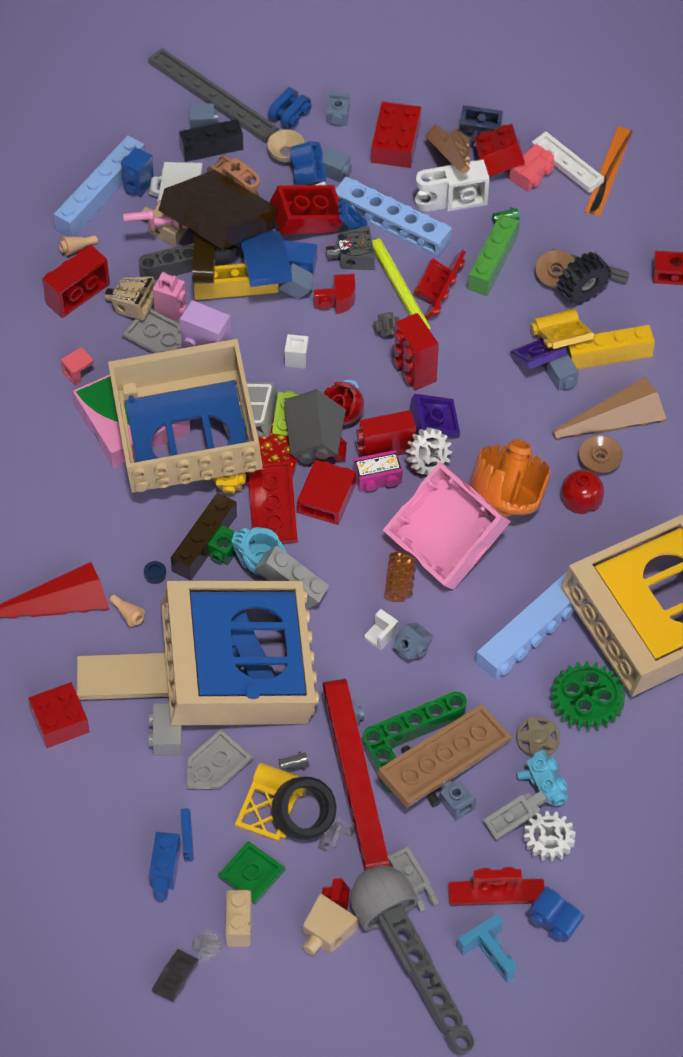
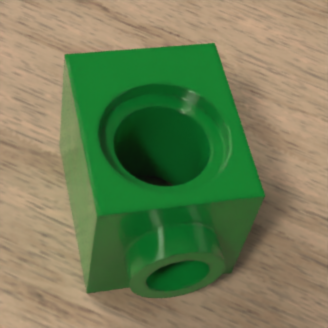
(222, 538)

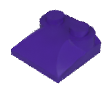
(434, 413)

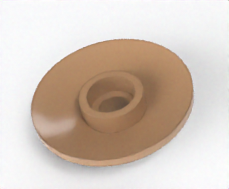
(550, 262)
(600, 447)

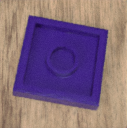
(536, 354)

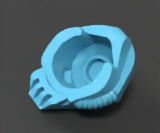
(252, 544)

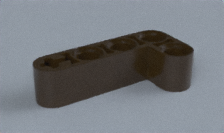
(203, 260)

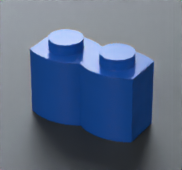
(308, 163)
(555, 914)

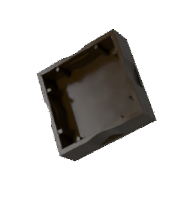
(218, 209)

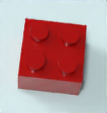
(500, 149)
(58, 715)

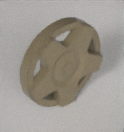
(538, 736)

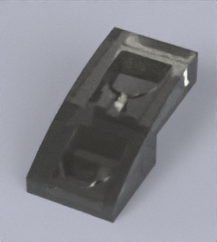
(175, 974)

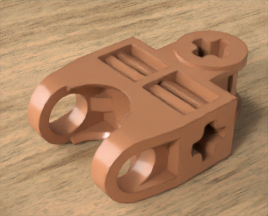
(238, 172)

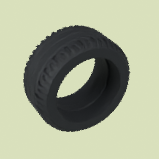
(326, 801)

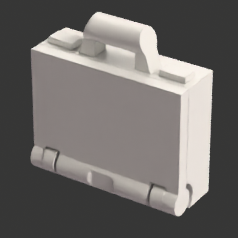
(173, 174)

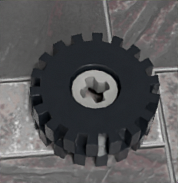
(584, 278)

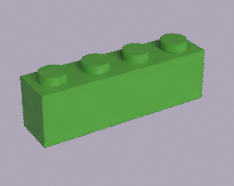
(493, 255)

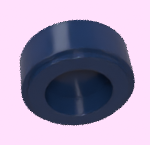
(155, 572)

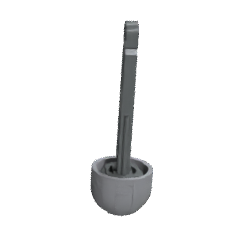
(382, 899)

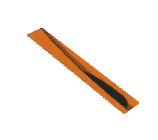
(609, 170)

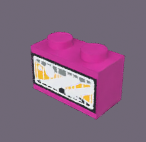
(377, 471)

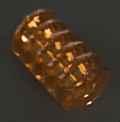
(400, 577)

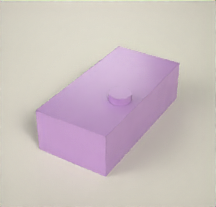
(204, 325)

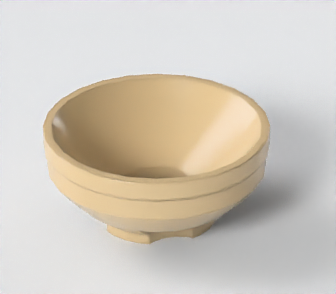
(282, 141)

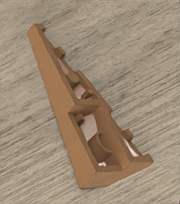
(629, 407)

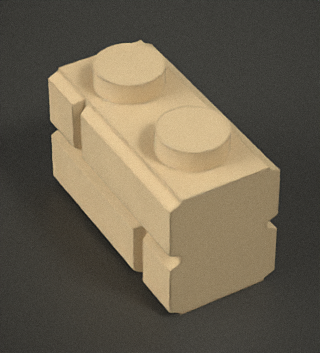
(238, 918)

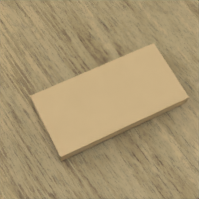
(121, 676)

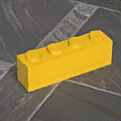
(230, 282)
(613, 347)

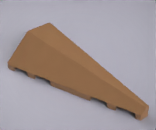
(452, 146)

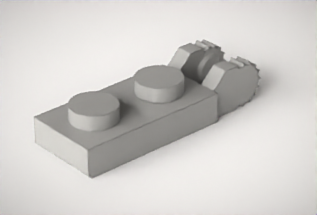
(409, 866)

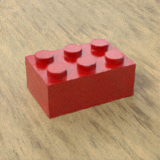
(396, 134)
(306, 209)
(76, 281)
(415, 352)

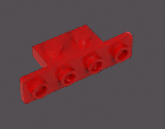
(435, 282)
(495, 887)

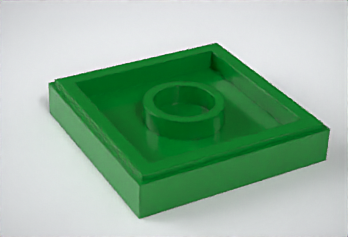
(251, 871)

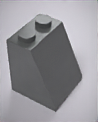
(313, 426)

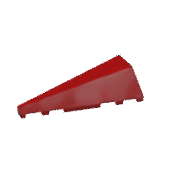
(69, 592)

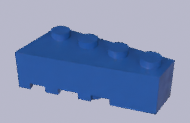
(247, 645)

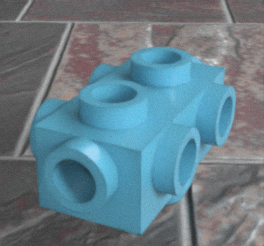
(545, 775)

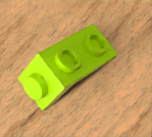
(280, 422)

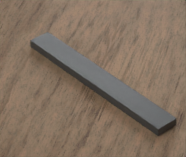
(212, 94)

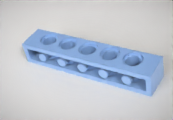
(396, 217)

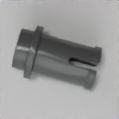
(294, 762)

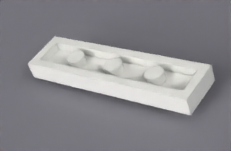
(570, 163)

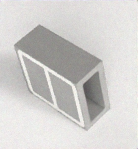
(263, 403)

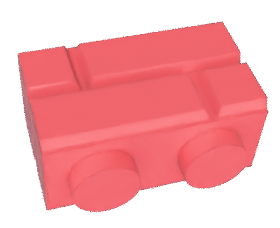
(537, 164)

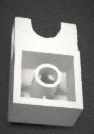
(452, 188)

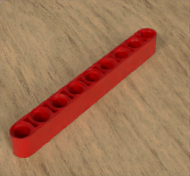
(355, 774)

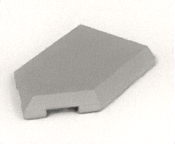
(155, 333)
(215, 762)

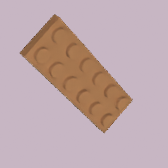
(444, 755)

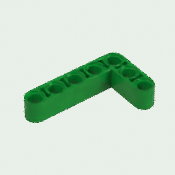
(407, 731)

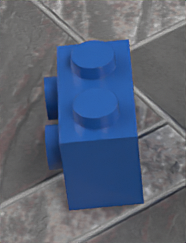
(137, 172)

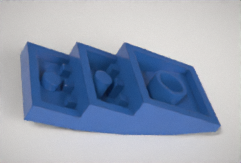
(266, 259)

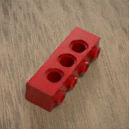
(668, 268)

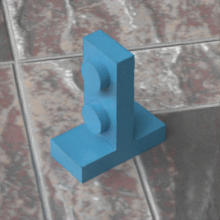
(485, 938)

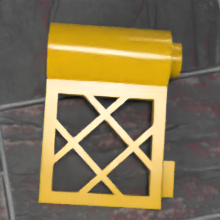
(561, 329)
(267, 781)

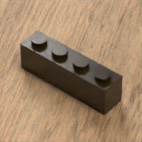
(194, 547)

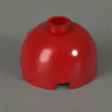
(349, 398)
(582, 491)

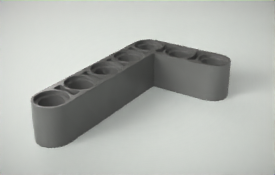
(180, 260)

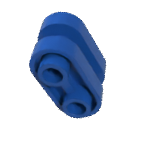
(289, 108)

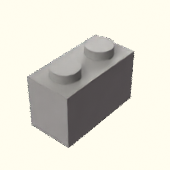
(165, 737)

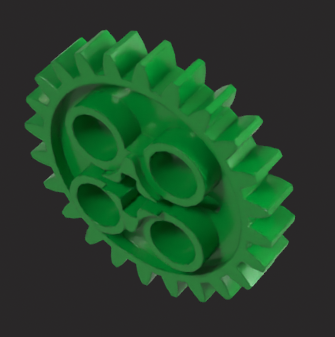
(587, 696)

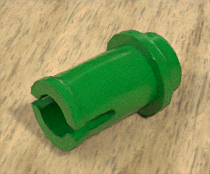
(513, 213)

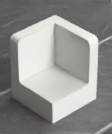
(296, 351)
(383, 630)

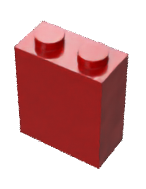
(386, 434)
(326, 492)

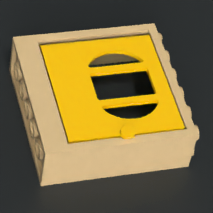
(622, 610)

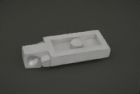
(515, 814)

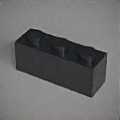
(211, 140)

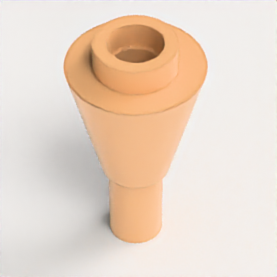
(70, 244)
(131, 613)

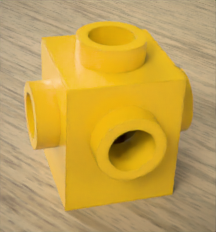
(230, 484)

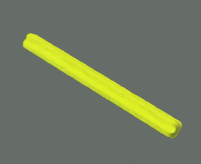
(396, 279)

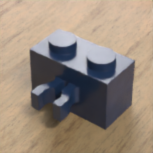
(479, 120)

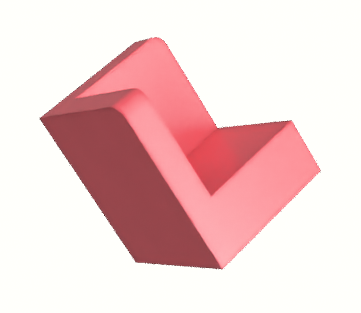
(74, 363)

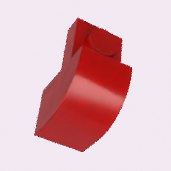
(340, 297)

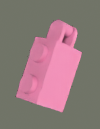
(170, 296)

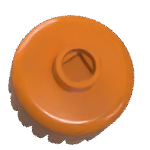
(511, 478)

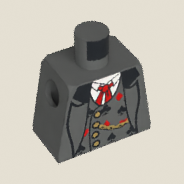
(354, 249)

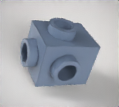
(412, 641)

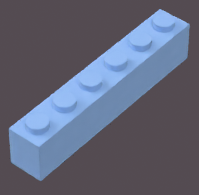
(94, 190)
(525, 631)

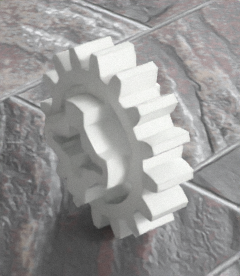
(425, 451)
(549, 836)

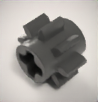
(386, 323)

